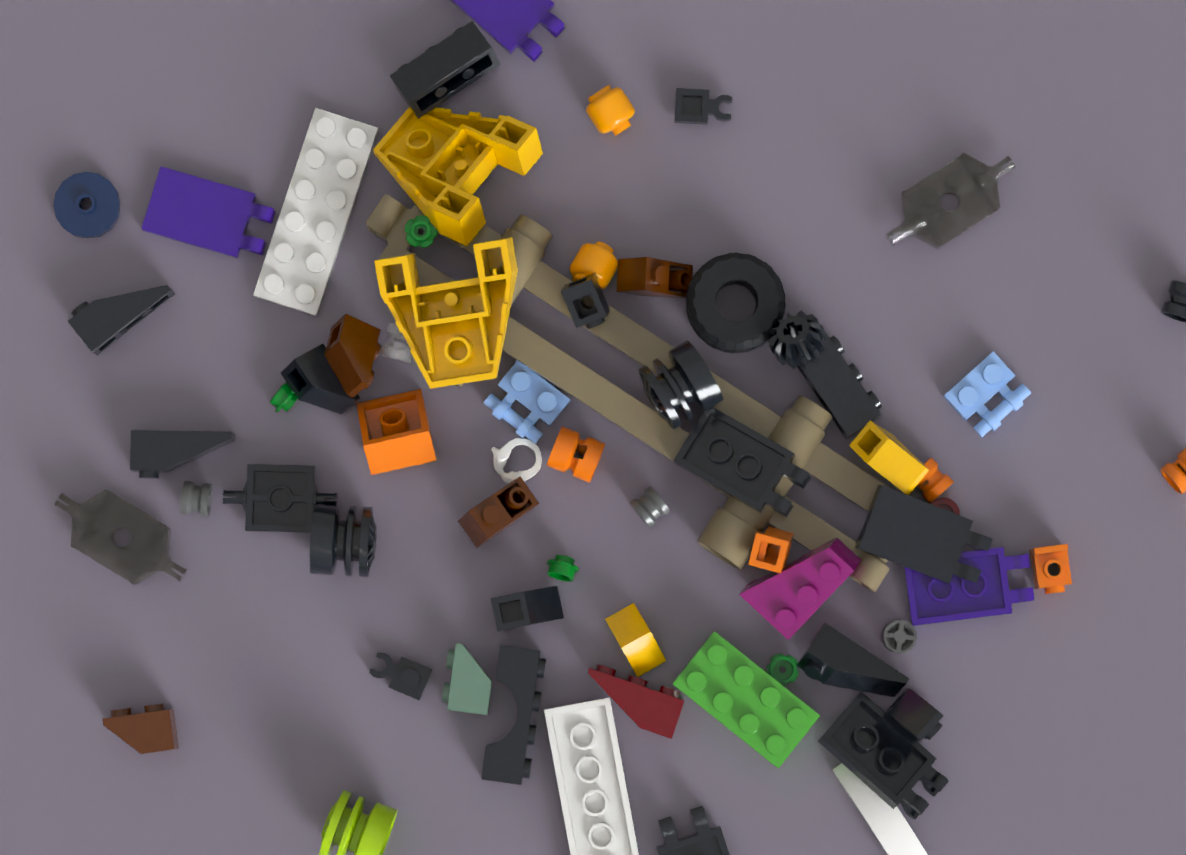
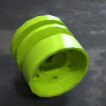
(357, 831)

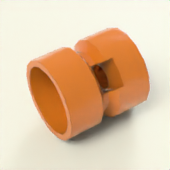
(563, 454)

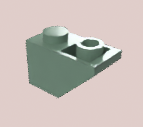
(469, 683)

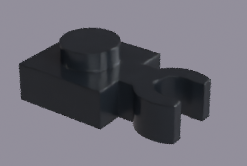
(694, 106)
(406, 677)

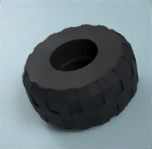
(743, 271)

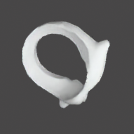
(501, 455)

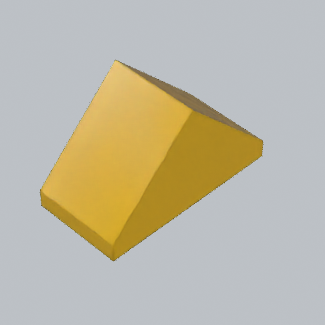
(635, 639)

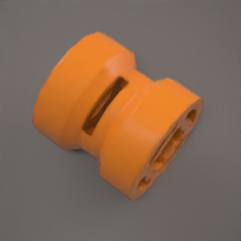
(1176, 473)
(934, 482)

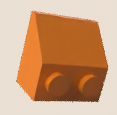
(396, 432)

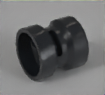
(1176, 306)

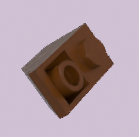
(653, 277)
(351, 353)
(498, 512)
(145, 731)

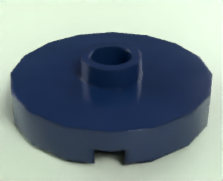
(95, 220)

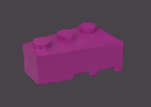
(802, 586)

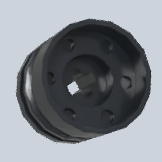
(680, 385)
(342, 540)

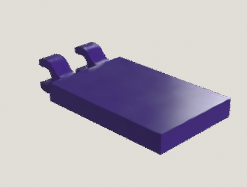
(512, 21)
(204, 213)
(942, 602)

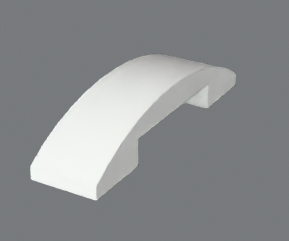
(885, 822)

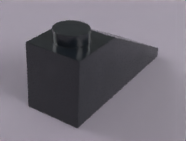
(111, 317)
(165, 451)
(845, 664)

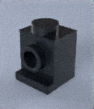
(581, 313)

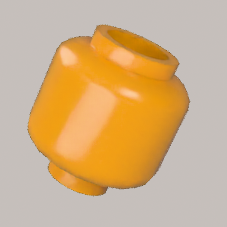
(610, 110)
(593, 259)

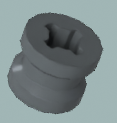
(196, 498)
(650, 507)
(904, 635)

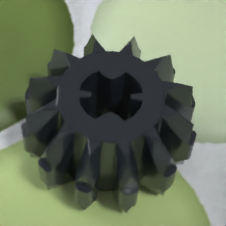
(797, 339)

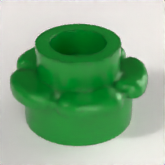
(412, 228)
(283, 398)
(562, 568)
(789, 663)

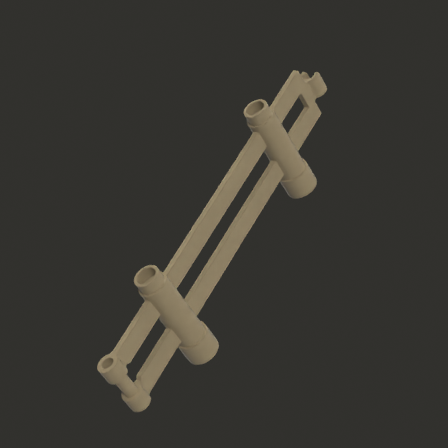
(799, 429)

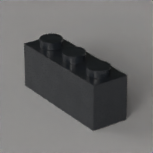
(445, 69)
(840, 389)

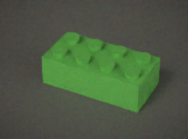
(746, 699)

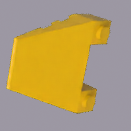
(447, 159)
(453, 325)

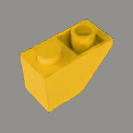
(889, 457)

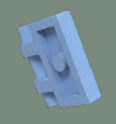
(981, 385)
(534, 394)

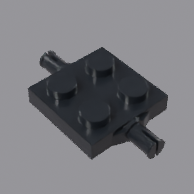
(279, 498)

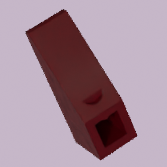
(646, 707)

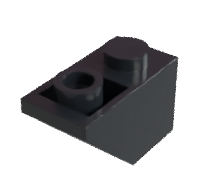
(316, 382)
(527, 608)
(915, 715)

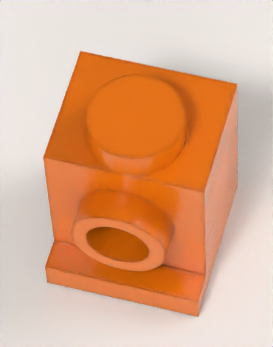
(771, 549)
(1041, 558)

